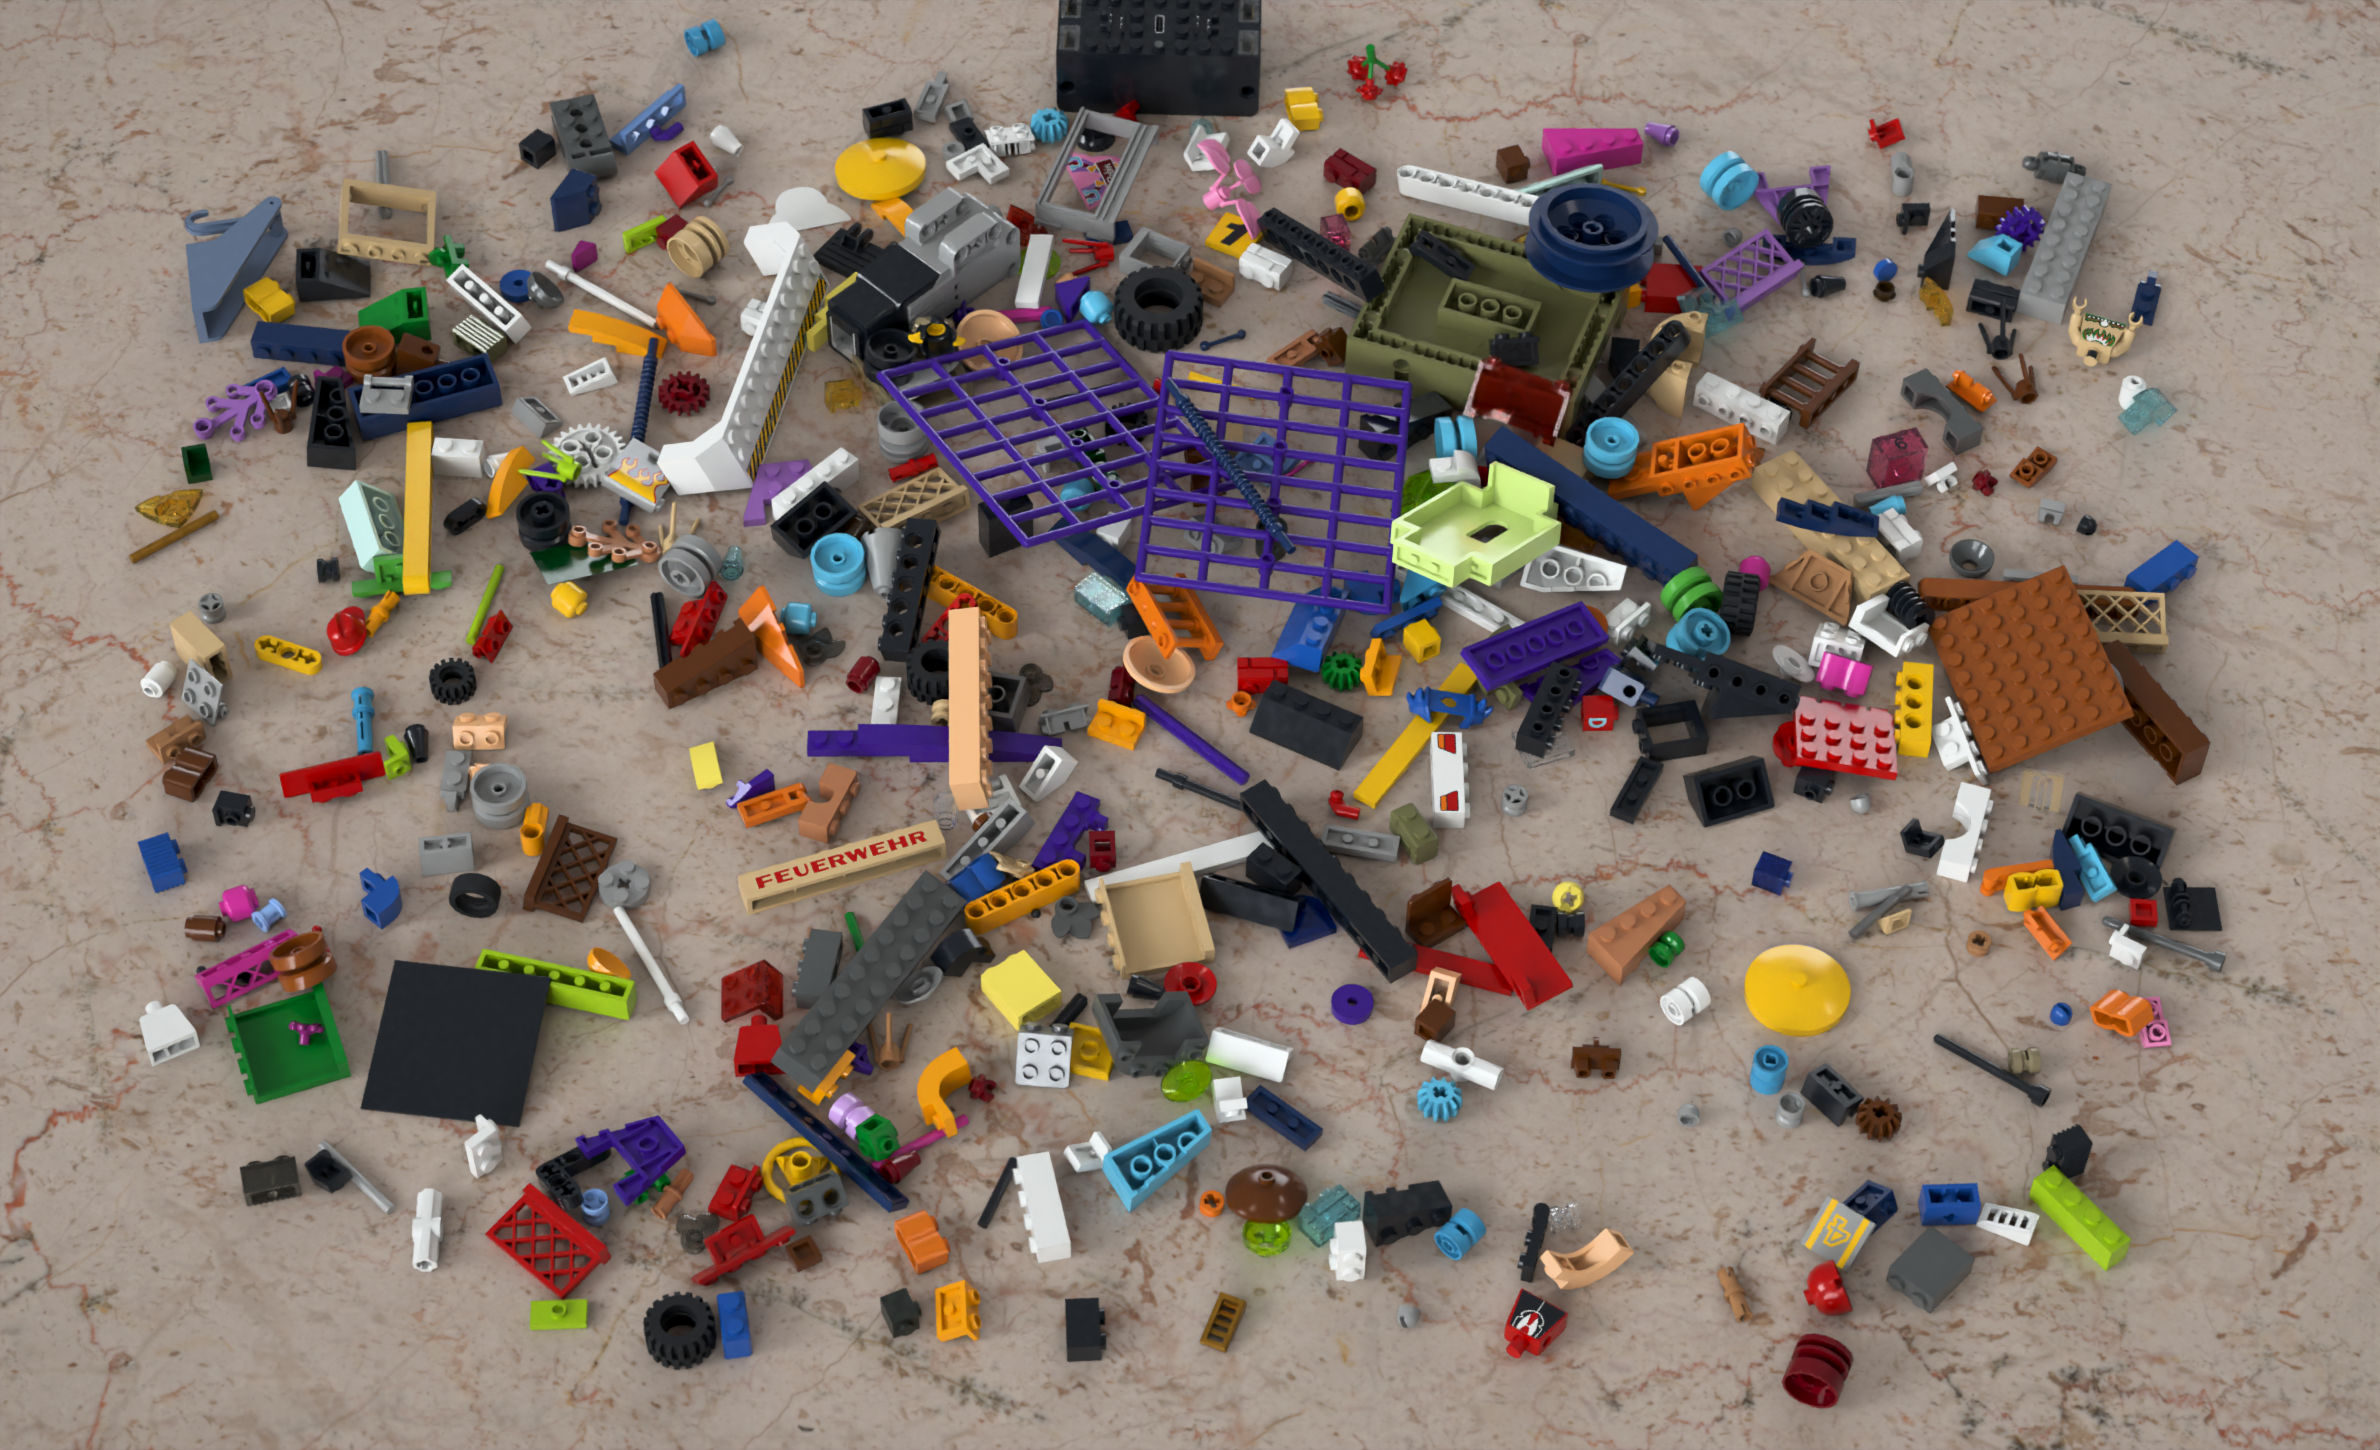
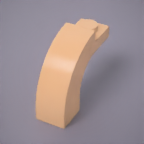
(1589, 1263)

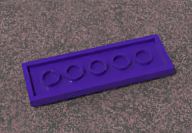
(1534, 646)

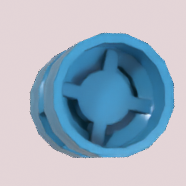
(704, 37)
(1768, 1069)
(1459, 1234)

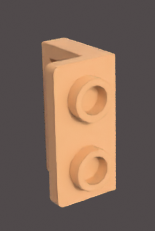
(479, 731)

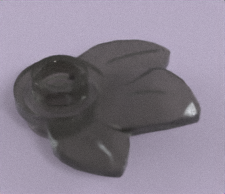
(819, 647)
(1037, 682)
(695, 1230)

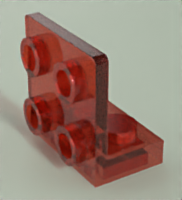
(752, 989)

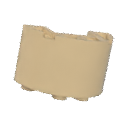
(1671, 386)

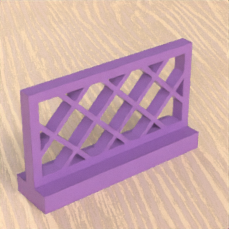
(1765, 284)

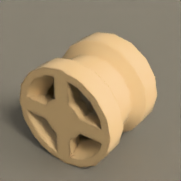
(940, 713)

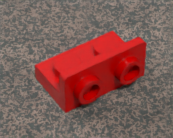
(736, 1192)

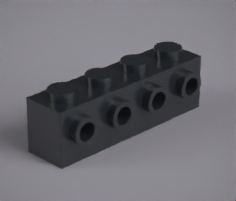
(1548, 710)

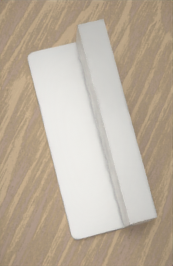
(1248, 1054)

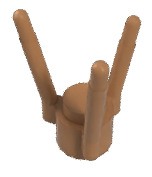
(889, 1054)

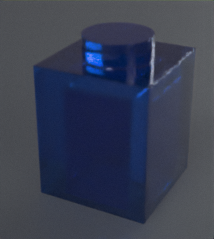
(1772, 873)

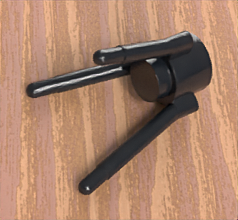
(2001, 346)

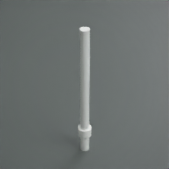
(567, 274)
(671, 999)

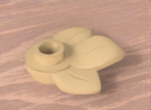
(1017, 867)

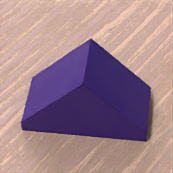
(1069, 295)

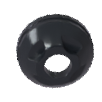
(1095, 141)

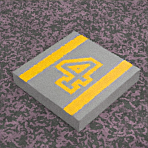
(1838, 1233)

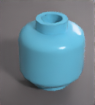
(1096, 307)
(1077, 489)
(798, 618)

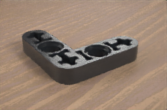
(561, 1170)

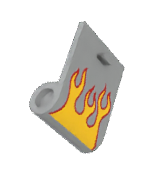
(638, 477)

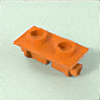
(1970, 392)
(2046, 932)

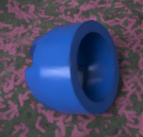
(2061, 1014)

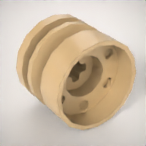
(698, 247)

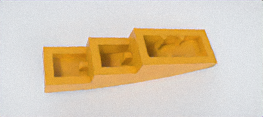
(612, 331)

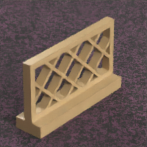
(937, 508)
(2135, 642)

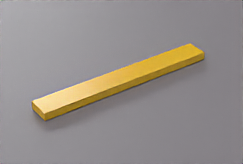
(1411, 742)

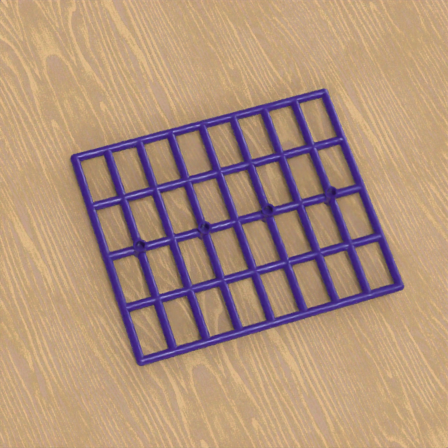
(1038, 411)
(1279, 453)

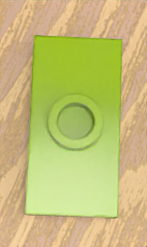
(642, 234)
(559, 1314)

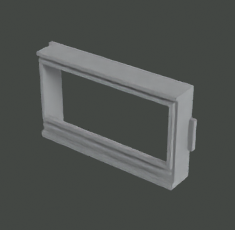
(1102, 223)

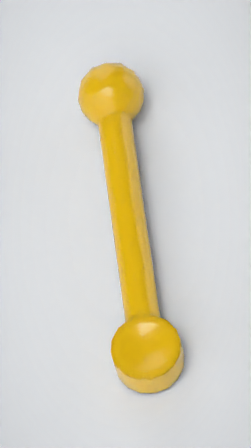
(1641, 191)

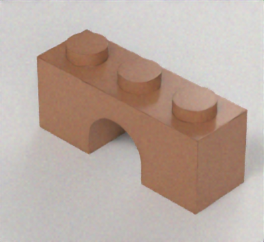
(823, 820)

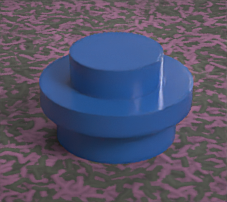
(1051, 318)

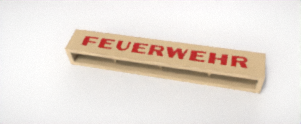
(842, 867)

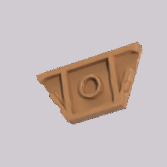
(1818, 584)

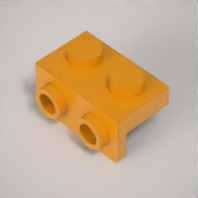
(1380, 669)
(828, 1085)

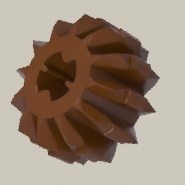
(1878, 1119)

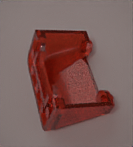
(1519, 399)

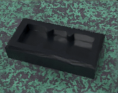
(967, 133)

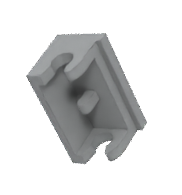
(446, 854)

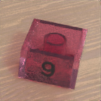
(1897, 458)

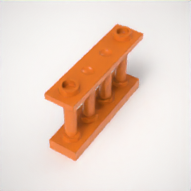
(1189, 608)

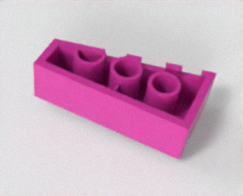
(1580, 147)

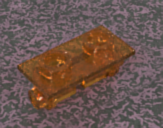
(1575, 539)

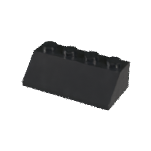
(1307, 725)
(2117, 830)

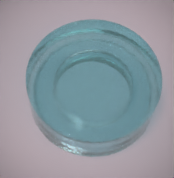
(1205, 123)

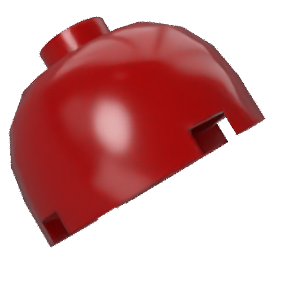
(1827, 1290)

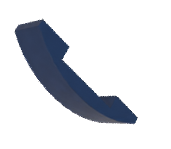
(1823, 254)

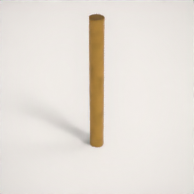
(173, 536)

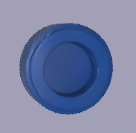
(1885, 270)

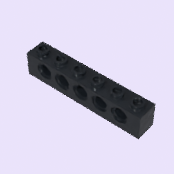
(914, 601)

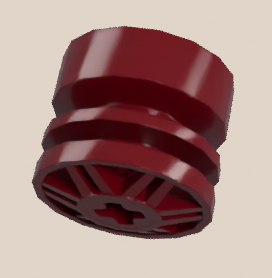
(1817, 1370)

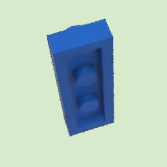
(1388, 627)

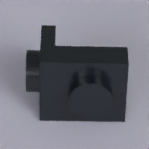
(1919, 841)
(326, 1172)

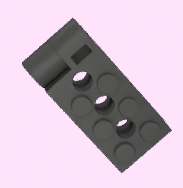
(584, 149)

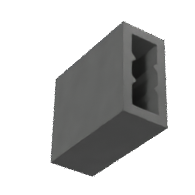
(1930, 1269)

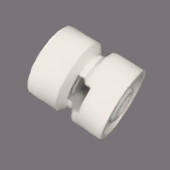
(1685, 1001)

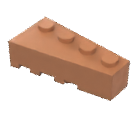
(1627, 938)

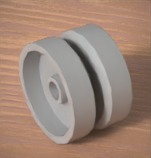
(690, 565)
(499, 795)

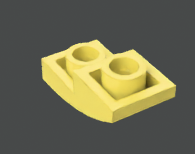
(706, 766)

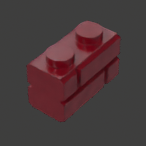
(1349, 171)

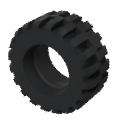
(1161, 288)

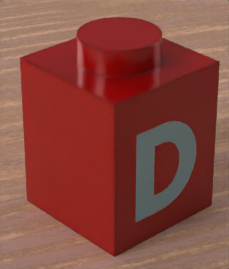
(1598, 713)

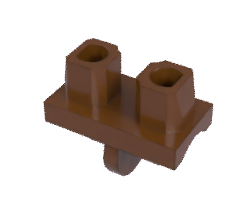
(1595, 1057)

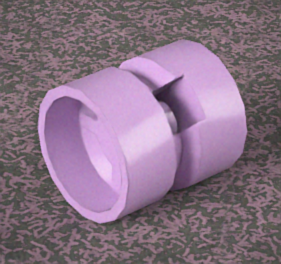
(848, 1113)

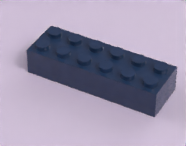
(437, 395)

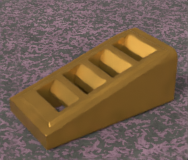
(1233, 1303)

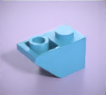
(1997, 253)

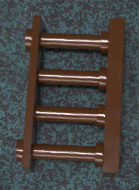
(1820, 399)

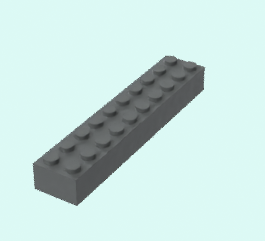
(868, 981)

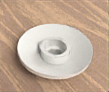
(1793, 664)

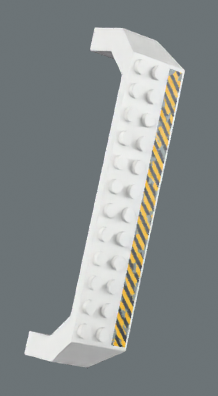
(737, 445)

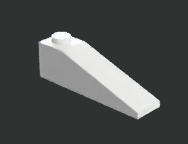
(1572, 570)

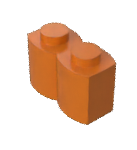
(2122, 1013)
(922, 1241)

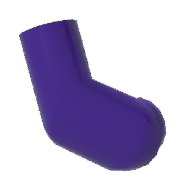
(668, 134)

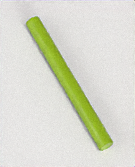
(485, 604)

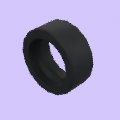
(470, 905)

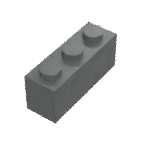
(819, 966)

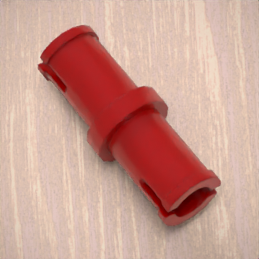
(913, 467)

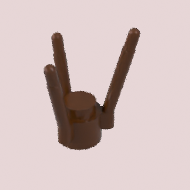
(2025, 388)
(281, 417)

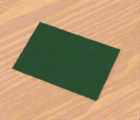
(573, 562)

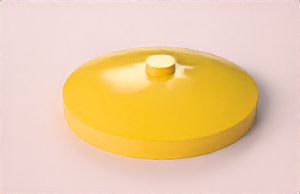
(880, 168)
(1797, 990)

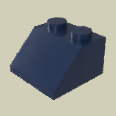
(575, 201)

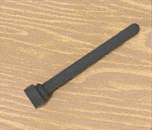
(2212, 959)

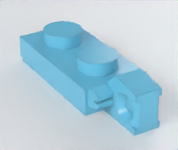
(2094, 873)

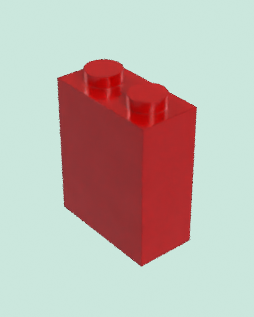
(1663, 286)

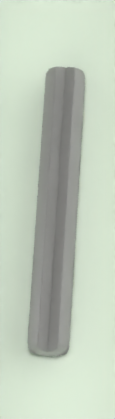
(383, 177)

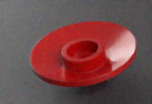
(1192, 976)

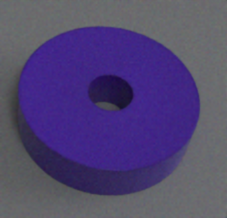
(1352, 994)

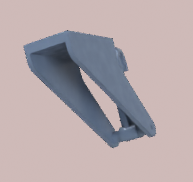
(230, 263)

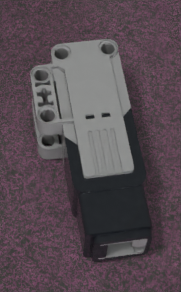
(949, 255)

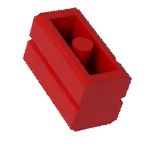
(1257, 673)

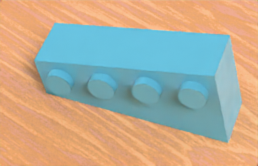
(1154, 1158)

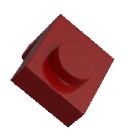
(1886, 133)

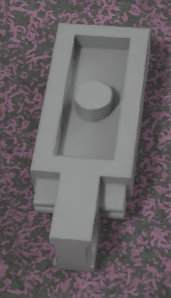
(932, 98)
(455, 777)

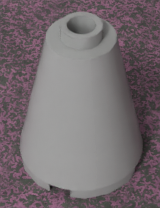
(880, 557)

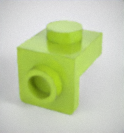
(399, 757)

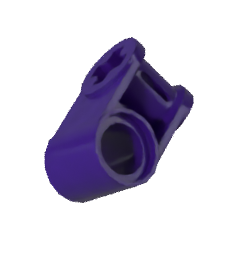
(542, 484)

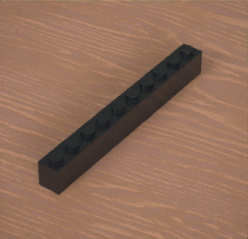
(1329, 881)

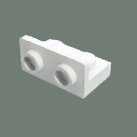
(1626, 620)

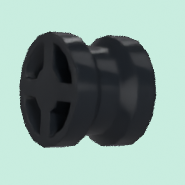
(328, 570)

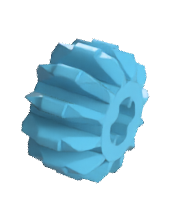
(1049, 125)
(1439, 1099)

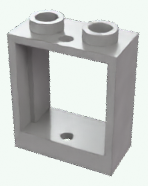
(1156, 243)

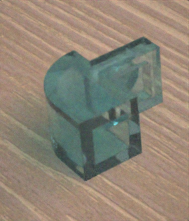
(2148, 406)

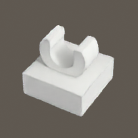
(1941, 476)

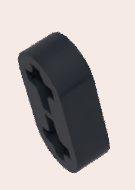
(465, 516)

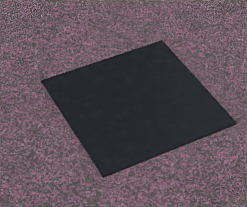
(456, 1043)

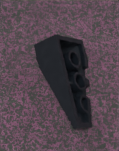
(1940, 255)

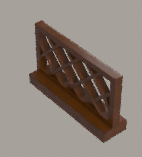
(547, 868)

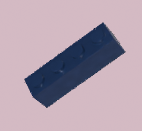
(298, 343)

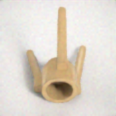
(666, 543)

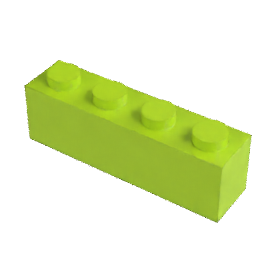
(2079, 1218)

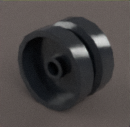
(886, 350)
(543, 521)

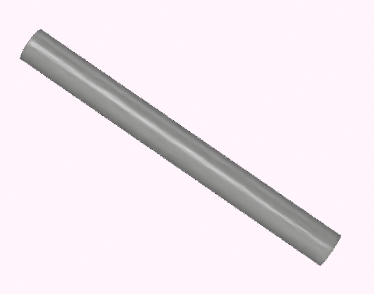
(360, 1180)

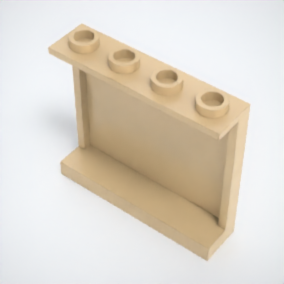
(1155, 922)

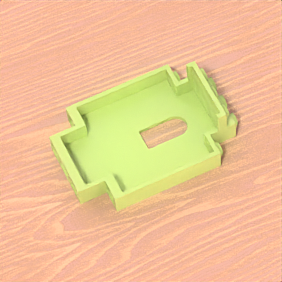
(1437, 533)

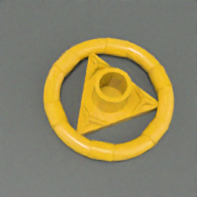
(795, 1167)

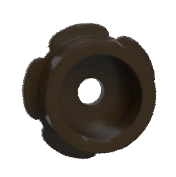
(1884, 291)

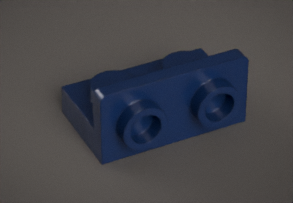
(1873, 1203)

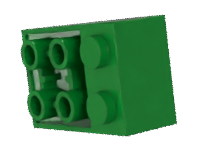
(400, 313)

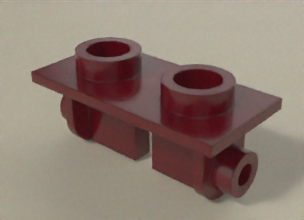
(1125, 686)

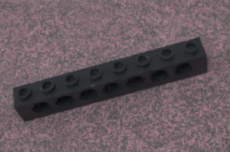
(1321, 255)

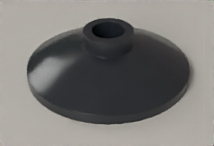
(2137, 870)

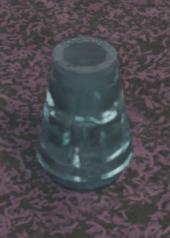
(732, 564)

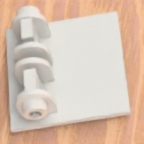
(1018, 133)

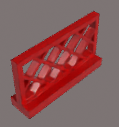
(560, 1222)

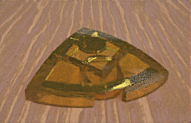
(171, 509)

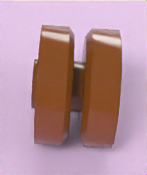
(369, 352)
(302, 961)

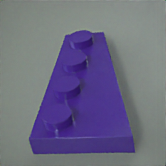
(1591, 674)

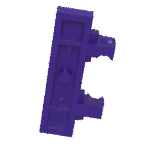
(1077, 818)

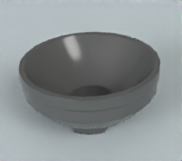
(543, 291)
(1971, 552)

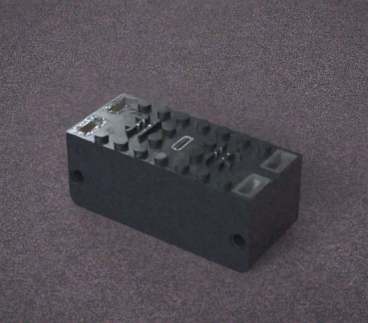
(1161, 54)

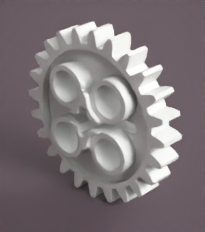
(598, 446)

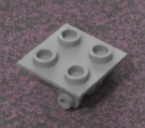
(203, 693)

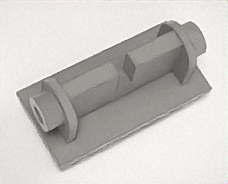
(1055, 720)

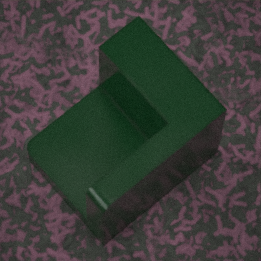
(196, 463)

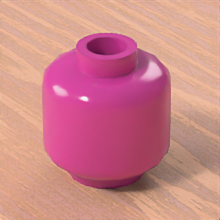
(1757, 566)
(239, 903)

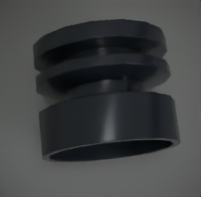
(1804, 218)

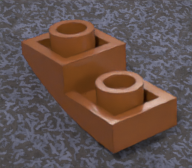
(2033, 468)

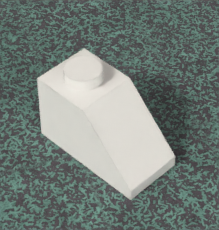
(1048, 772)

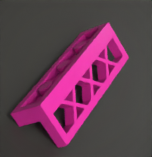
(241, 962)

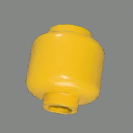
(1350, 203)
(569, 599)

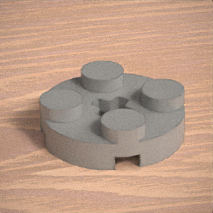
(623, 873)

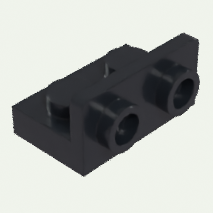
(1636, 649)

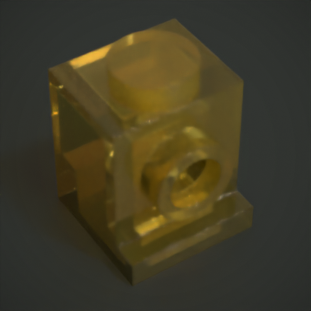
(841, 394)

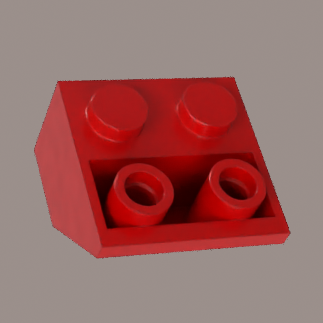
(687, 175)

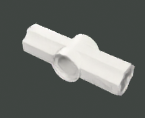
(1474, 1069)
(427, 1230)

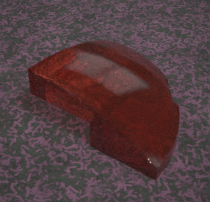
(1025, 223)

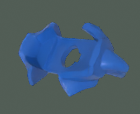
(1466, 705)

